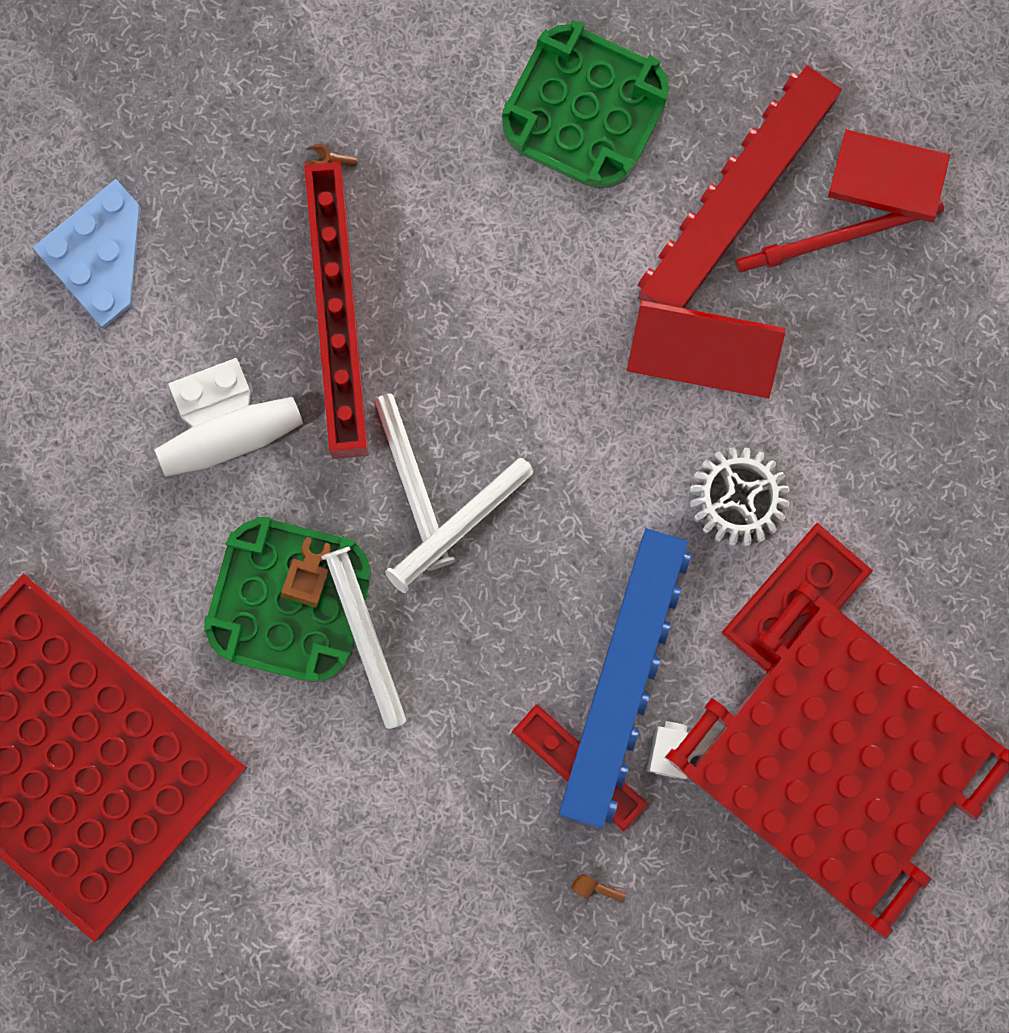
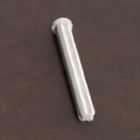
(409, 473)
(459, 525)
(365, 637)

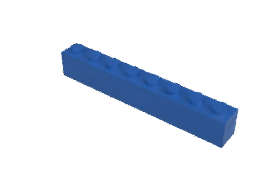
(623, 680)

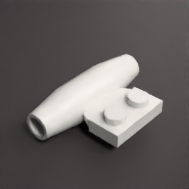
(222, 420)

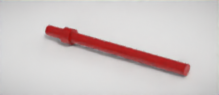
(774, 255)

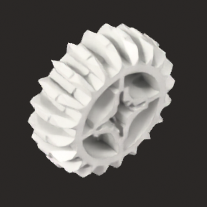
(732, 482)

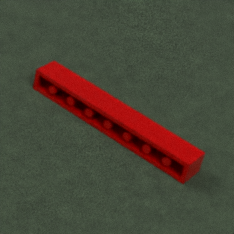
(741, 190)
(336, 311)

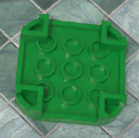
(585, 106)
(271, 633)

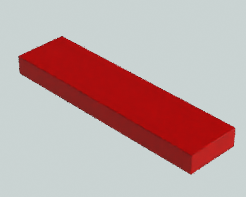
(559, 750)

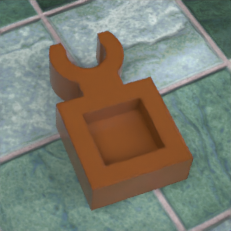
(306, 578)

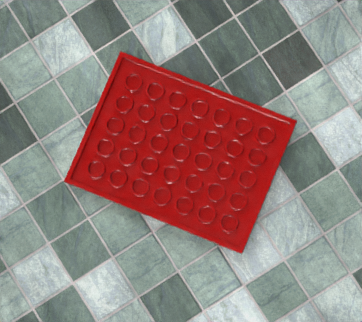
(92, 764)

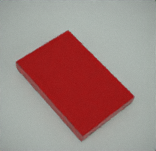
(889, 175)

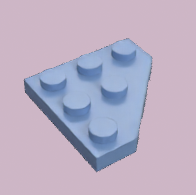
(97, 252)

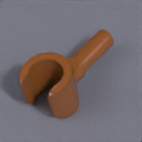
(329, 157)
(585, 885)

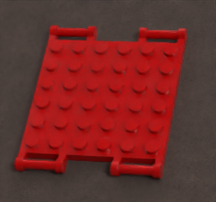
(842, 760)

